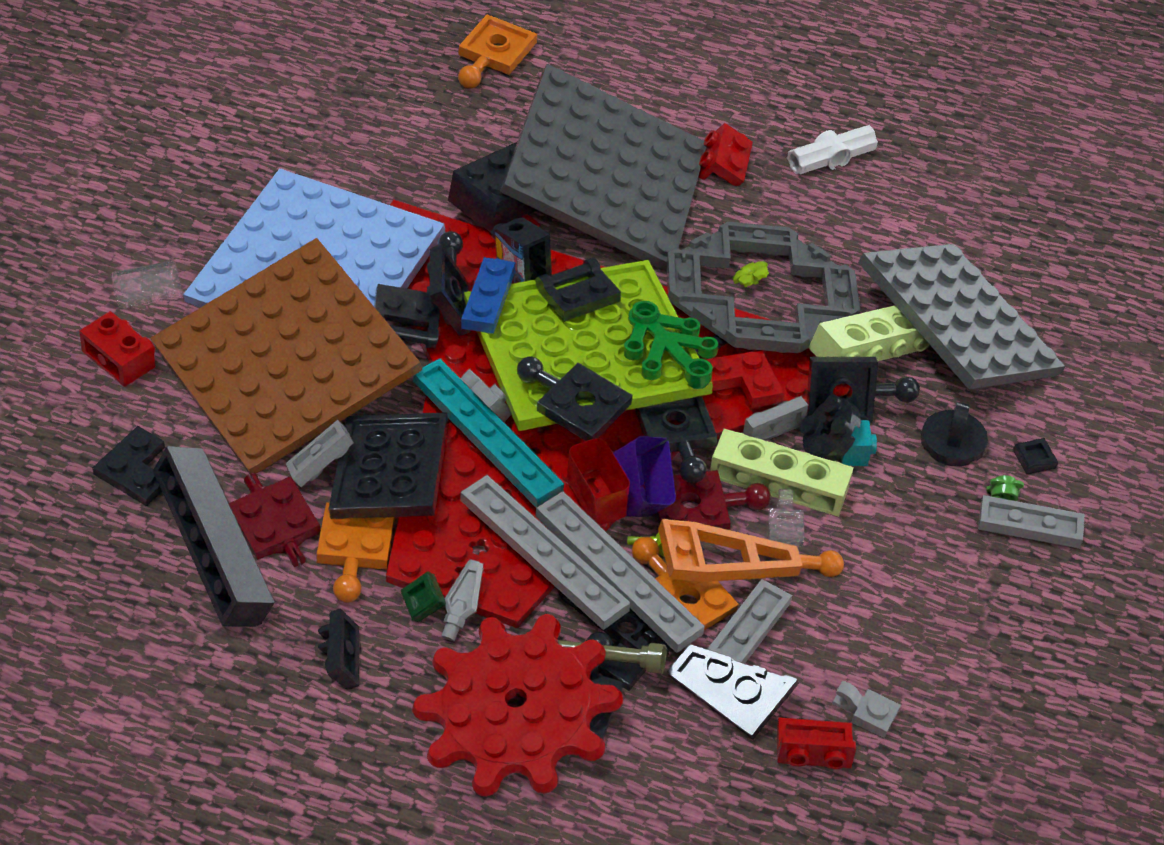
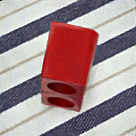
(597, 460)

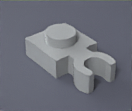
(492, 397)

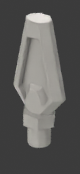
(462, 599)

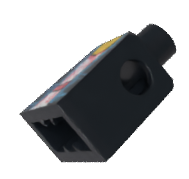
(526, 246)

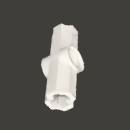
(832, 149)

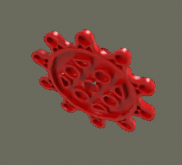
(525, 737)

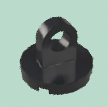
(954, 436)

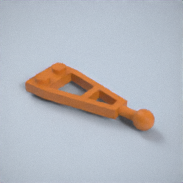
(686, 560)

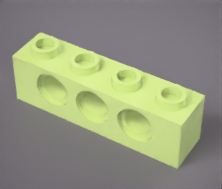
(875, 333)
(814, 480)

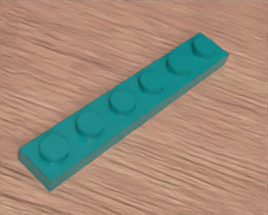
(489, 433)

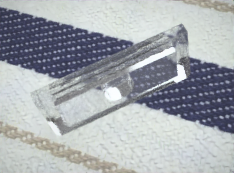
(146, 285)

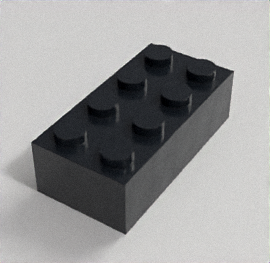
(477, 190)

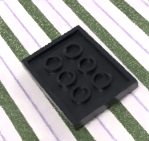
(390, 466)

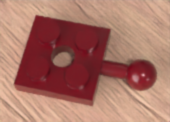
(712, 501)

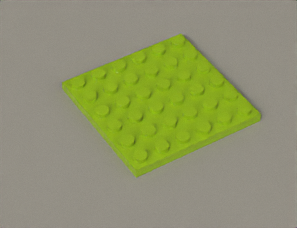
(594, 339)

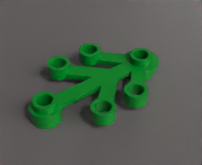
(646, 317)

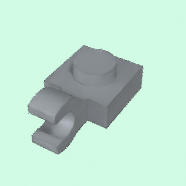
(870, 711)

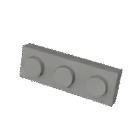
(1031, 521)
(751, 622)

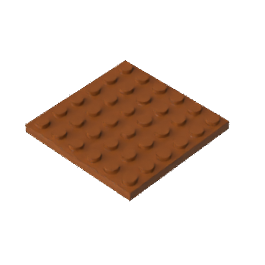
(285, 355)

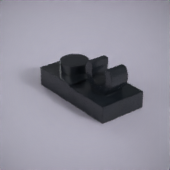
(341, 649)

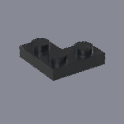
(128, 466)

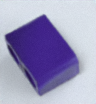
(649, 467)

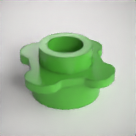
(1005, 487)

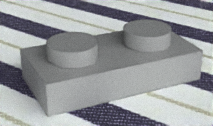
(777, 420)
(319, 453)

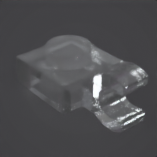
(785, 523)

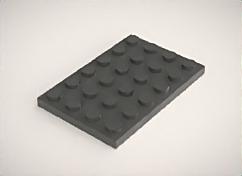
(961, 315)

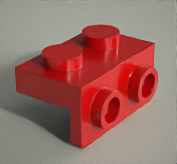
(726, 155)
(815, 743)

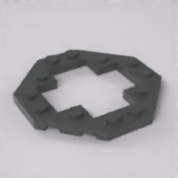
(718, 311)

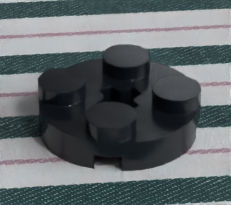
(834, 416)

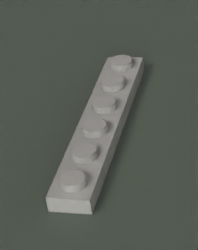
(545, 552)
(605, 556)

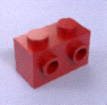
(117, 348)

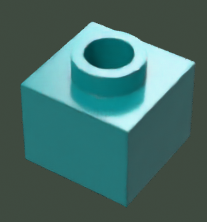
(863, 446)

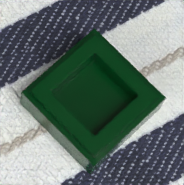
(423, 596)

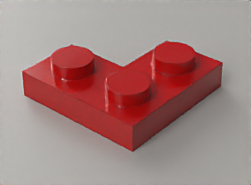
(750, 372)

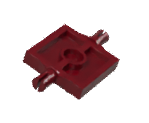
(275, 518)

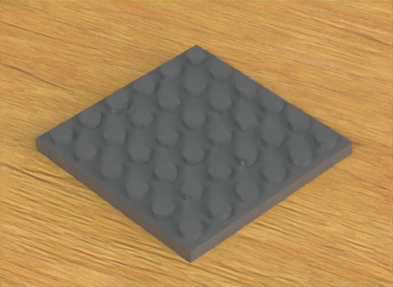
(605, 167)

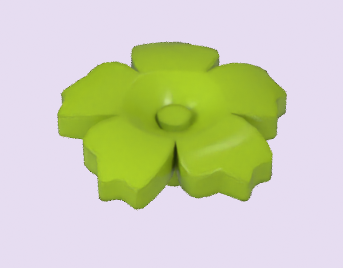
(751, 273)

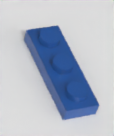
(488, 295)

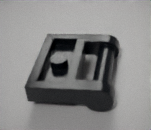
(579, 297)
(409, 308)

